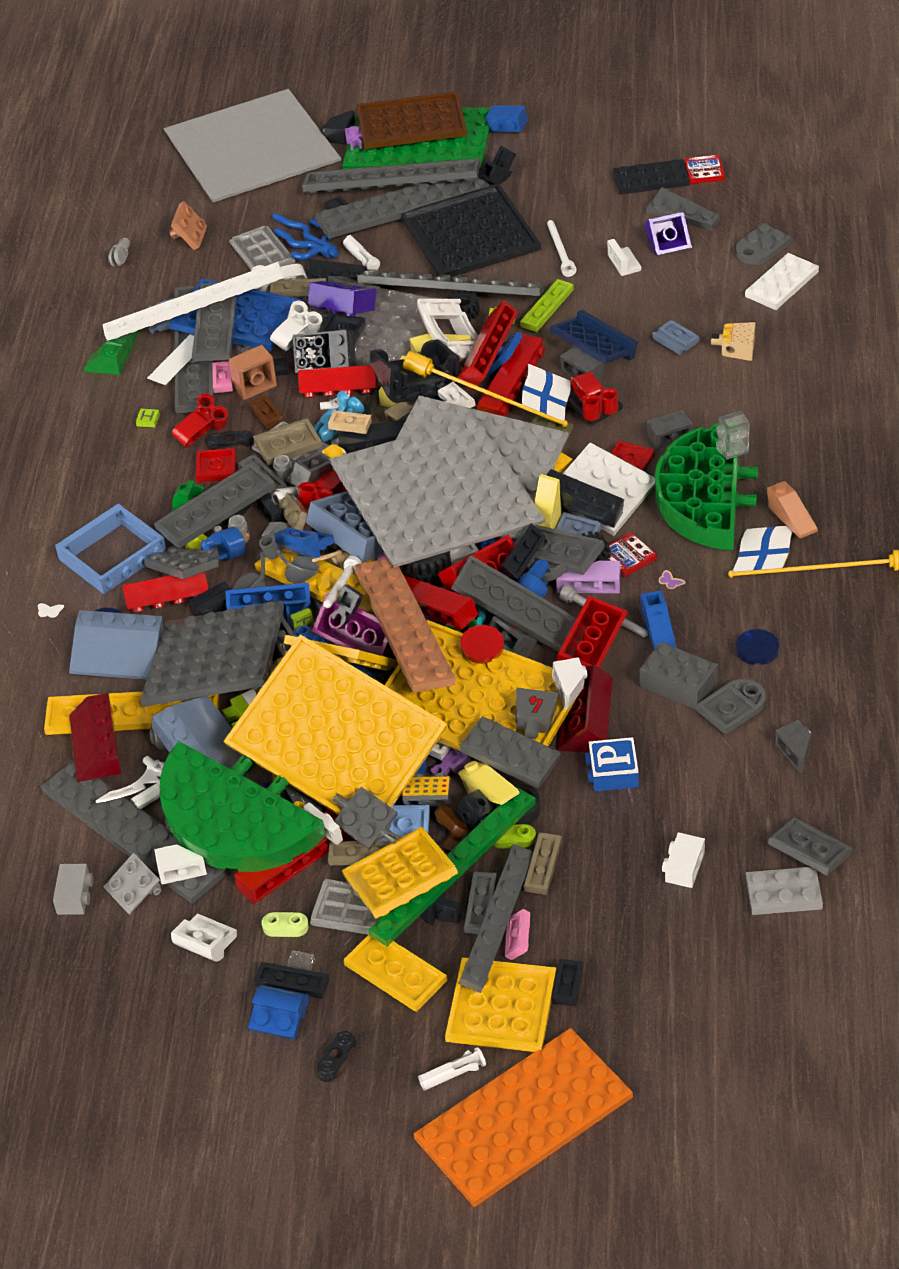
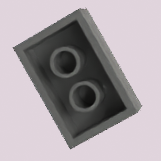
(678, 675)

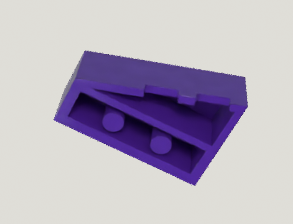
(341, 298)

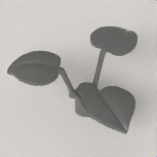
(299, 570)

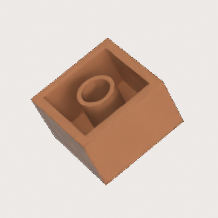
(252, 372)

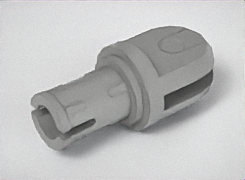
(119, 252)

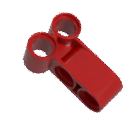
(594, 397)
(200, 421)
(325, 486)

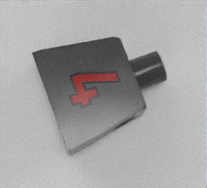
(534, 710)

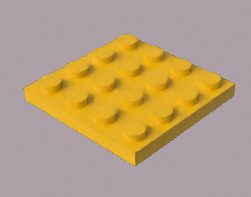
(353, 656)
(399, 872)
(507, 1012)

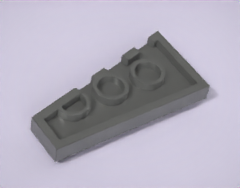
(669, 203)

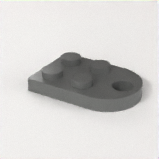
(761, 245)
(732, 704)

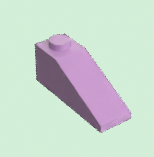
(599, 578)

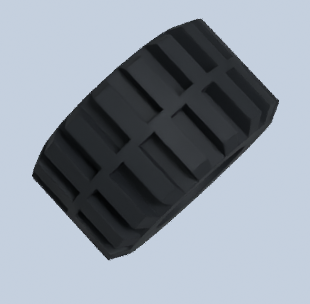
(428, 568)

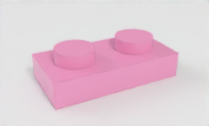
(221, 377)
(517, 934)

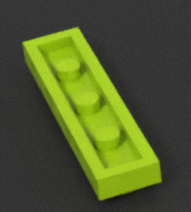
(547, 305)

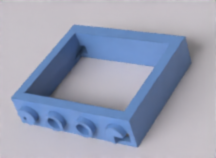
(96, 530)

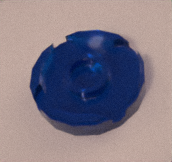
(757, 646)

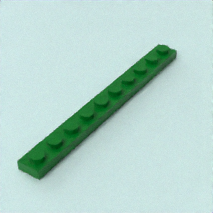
(463, 857)

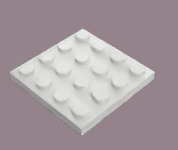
(613, 476)

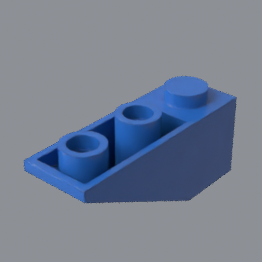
(657, 618)

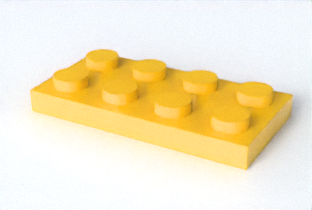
(396, 972)

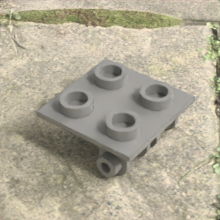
(132, 883)

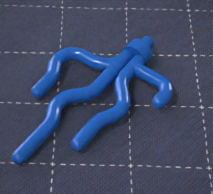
(317, 245)

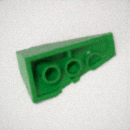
(111, 355)

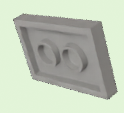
(784, 890)

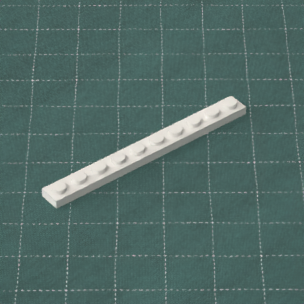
(192, 301)

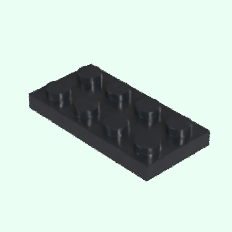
(651, 176)

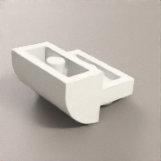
(204, 937)

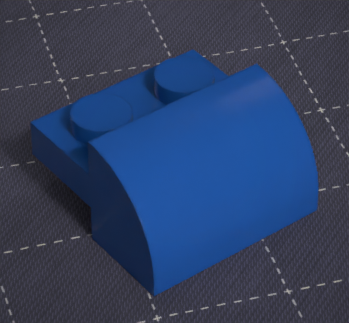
(303, 541)
(278, 1011)

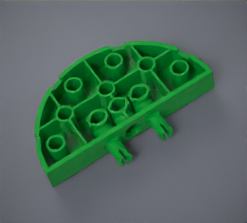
(699, 489)
(231, 817)

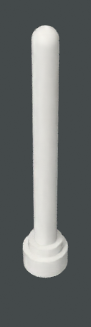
(568, 267)
(348, 570)

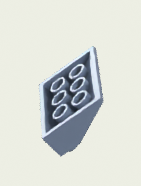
(342, 519)
(114, 644)
(197, 726)

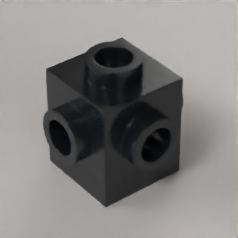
(474, 808)

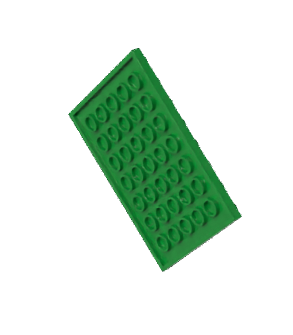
(448, 149)

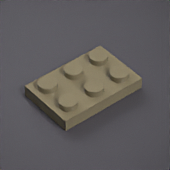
(288, 440)

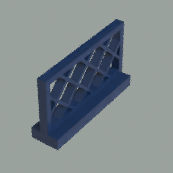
(604, 337)

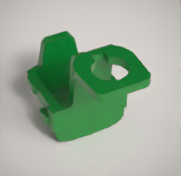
(185, 493)

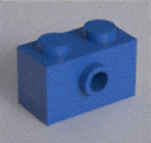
(507, 118)

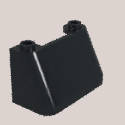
(404, 385)

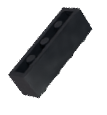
(376, 435)
(589, 500)

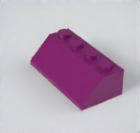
(360, 633)

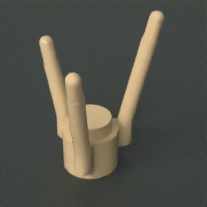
(336, 558)

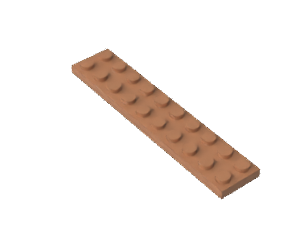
(404, 626)

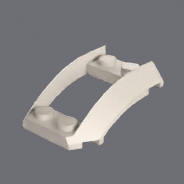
(448, 309)

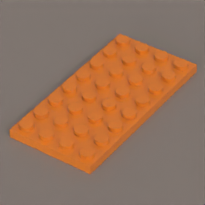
(522, 1117)

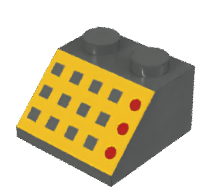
(428, 790)

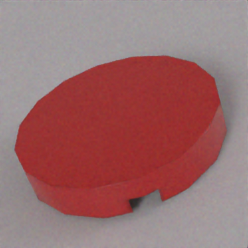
(482, 644)

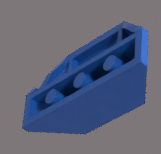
(293, 596)

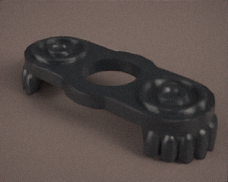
(240, 437)
(327, 1066)

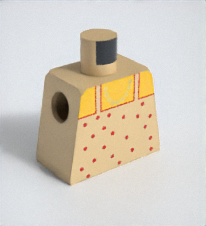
(736, 340)

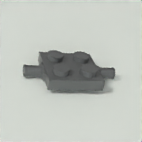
(366, 818)

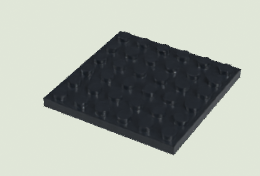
(470, 231)

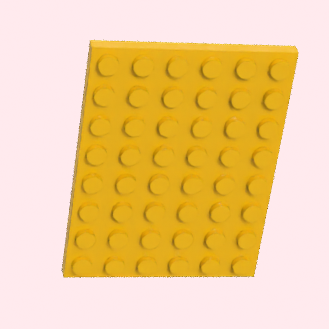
(479, 690)
(334, 729)

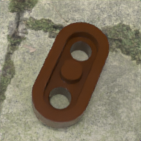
(452, 821)

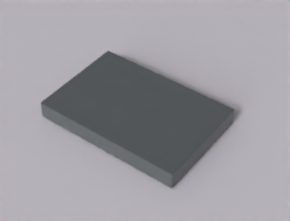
(810, 846)

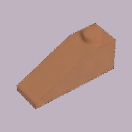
(789, 509)

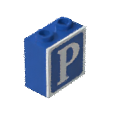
(612, 764)

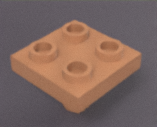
(188, 226)

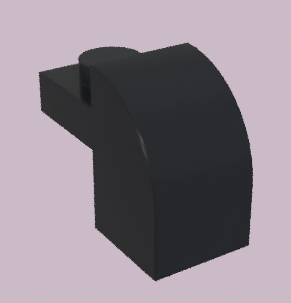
(498, 169)
(442, 909)

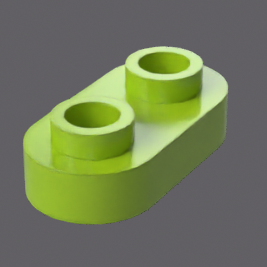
(521, 835)

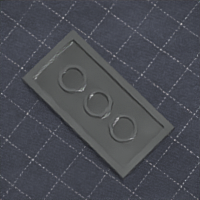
(510, 752)

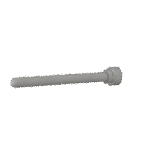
(569, 594)

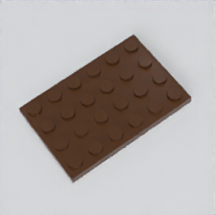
(411, 120)

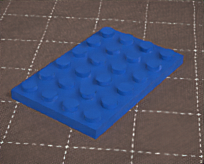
(255, 318)

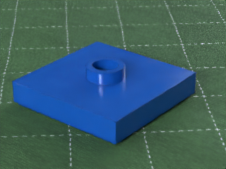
(505, 352)

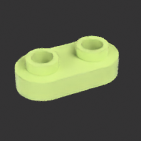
(283, 924)

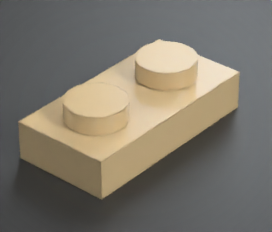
(349, 422)

